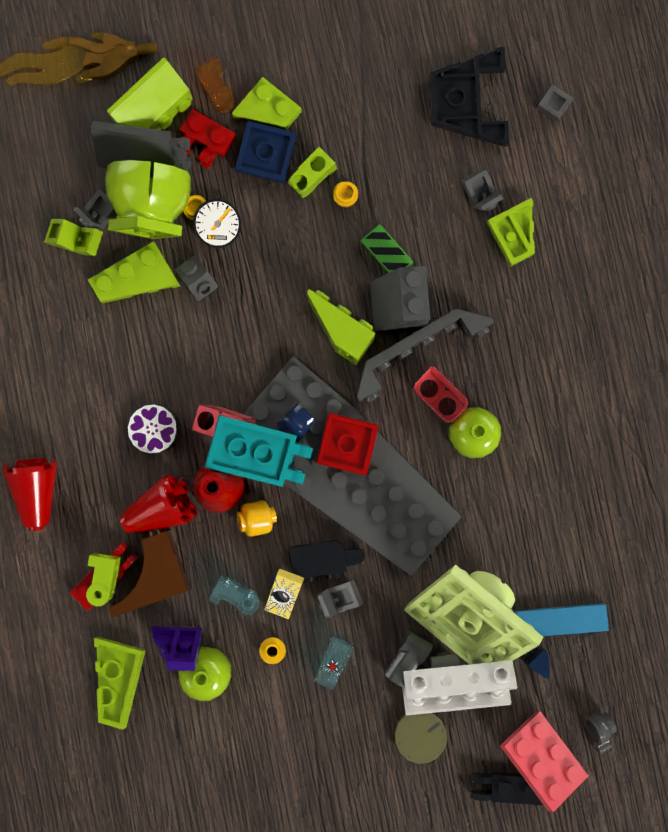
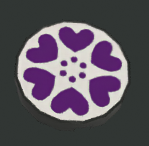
(152, 429)

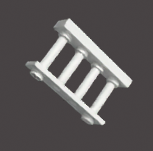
(458, 687)

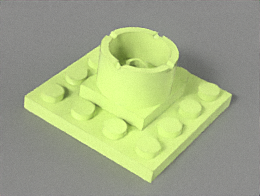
(474, 617)

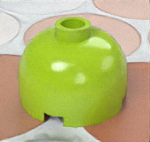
(475, 433)
(210, 675)

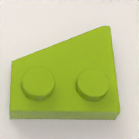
(267, 106)
(515, 232)

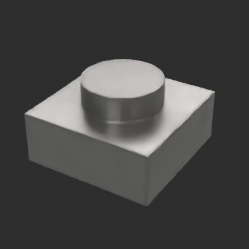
(554, 103)

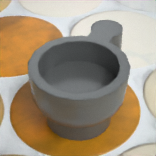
(600, 730)

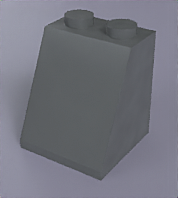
(400, 300)

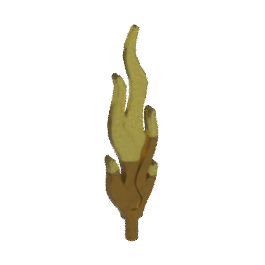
(110, 55)

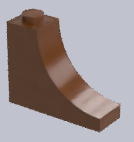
(160, 577)

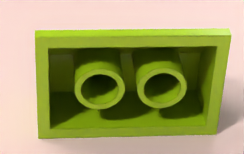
(153, 99)

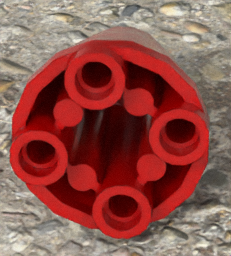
(226, 496)
(160, 507)

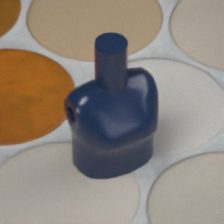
(296, 421)

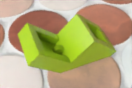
(73, 237)

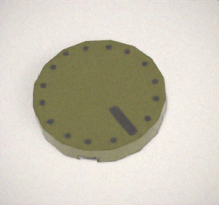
(420, 737)

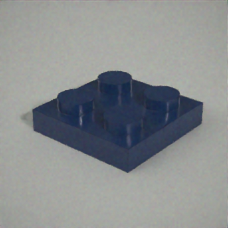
(266, 152)

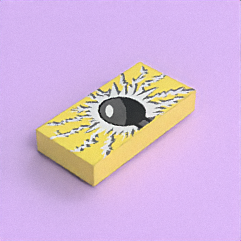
(284, 593)

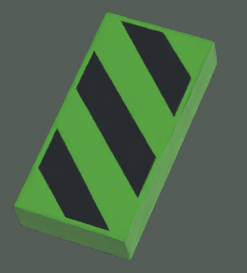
(385, 250)

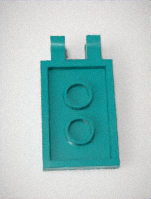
(255, 452)

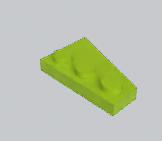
(134, 275)
(118, 677)

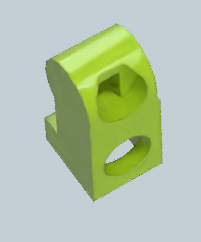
(312, 172)
(104, 578)

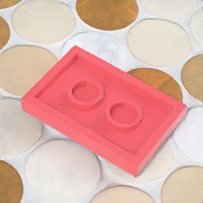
(544, 761)

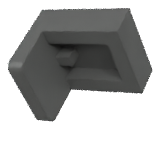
(481, 191)
(97, 211)
(196, 278)
(339, 598)

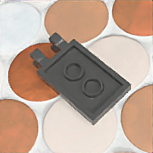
(126, 142)

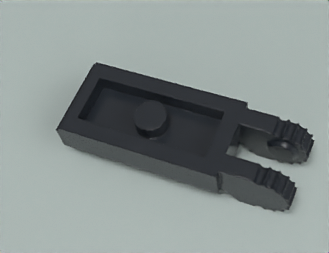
(504, 789)

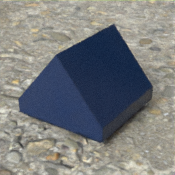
(538, 661)

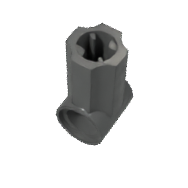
(411, 653)
(442, 659)

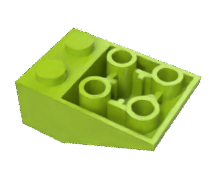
(345, 334)

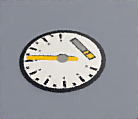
(217, 223)

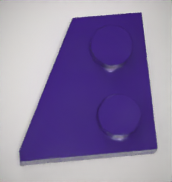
(178, 646)

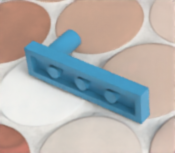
(566, 619)

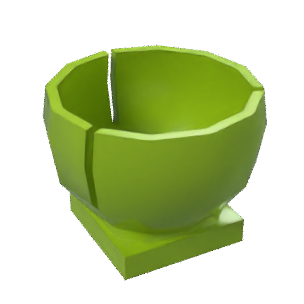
(147, 204)

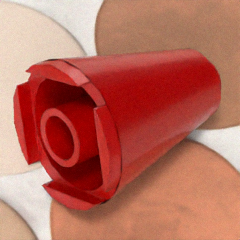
(32, 490)

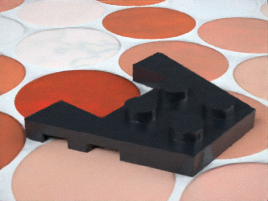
(457, 99)

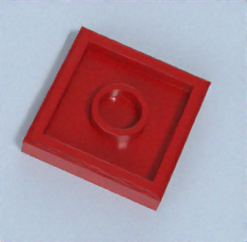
(347, 444)

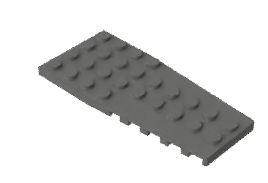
(386, 509)

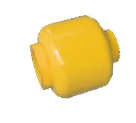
(256, 518)

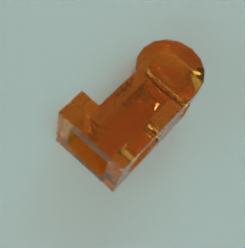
(218, 92)

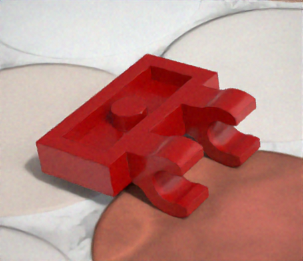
(208, 134)

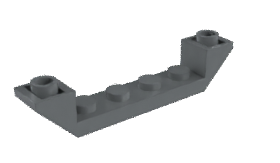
(471, 323)

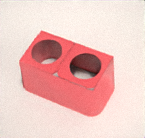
(452, 393)
(202, 414)

